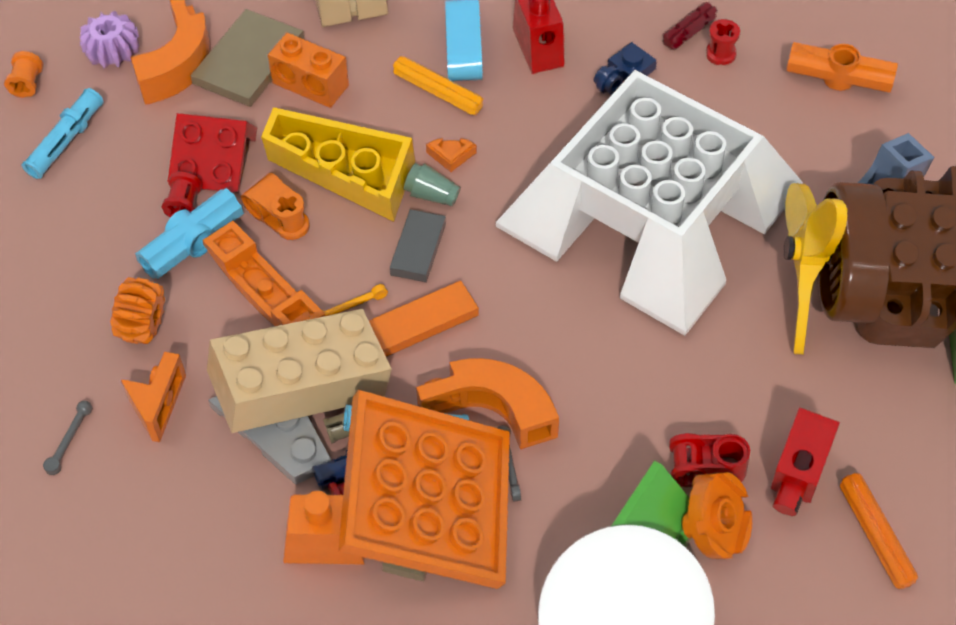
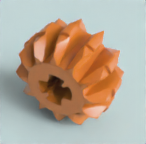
(137, 310)

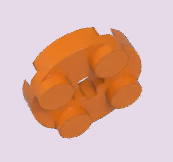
(718, 516)

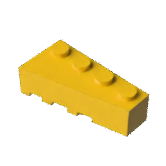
(342, 157)

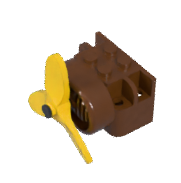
(879, 257)

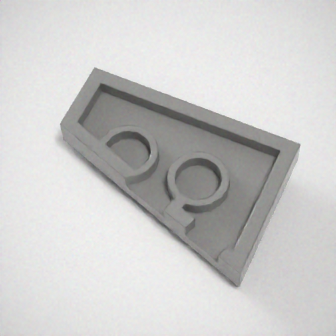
(288, 445)

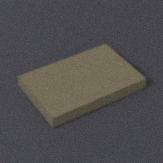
(239, 61)

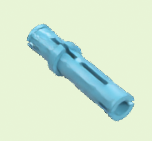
(72, 121)

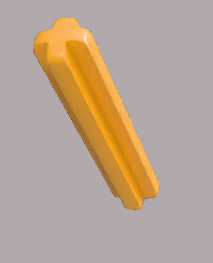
(438, 85)

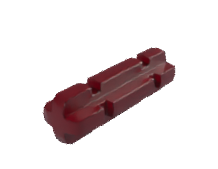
(689, 25)

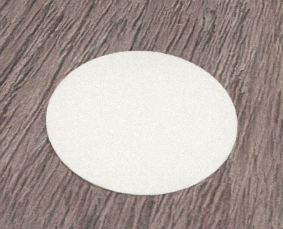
(626, 580)

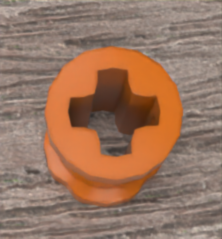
(23, 75)

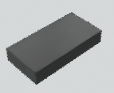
(418, 245)

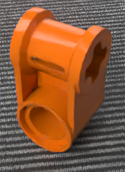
(277, 207)

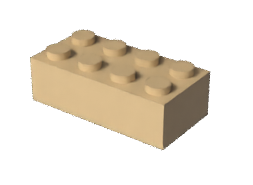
(296, 369)

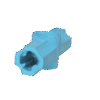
(186, 231)

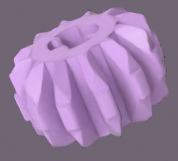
(109, 39)

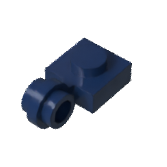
(621, 66)

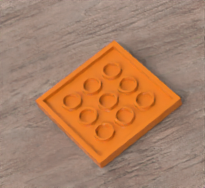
(426, 491)

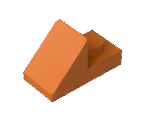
(157, 399)

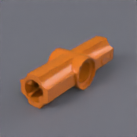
(842, 67)

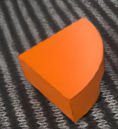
(451, 152)

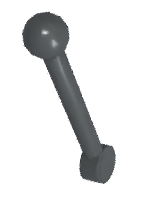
(52, 465)
(514, 486)

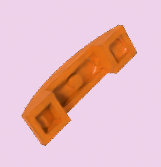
(257, 278)

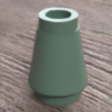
(430, 185)

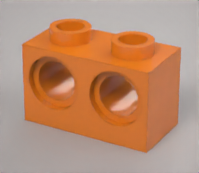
(308, 70)

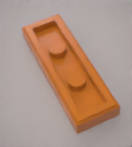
(424, 318)

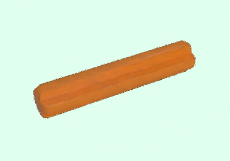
(878, 531)

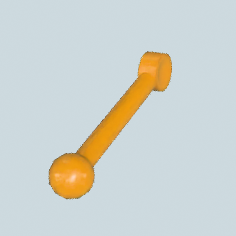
(377, 292)

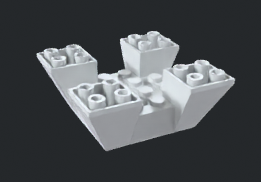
(659, 176)

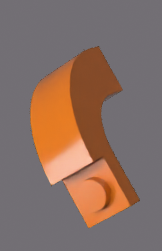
(169, 68)
(497, 388)

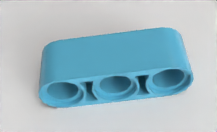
(463, 40)

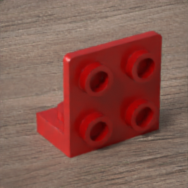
(211, 150)

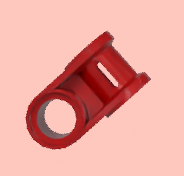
(706, 456)

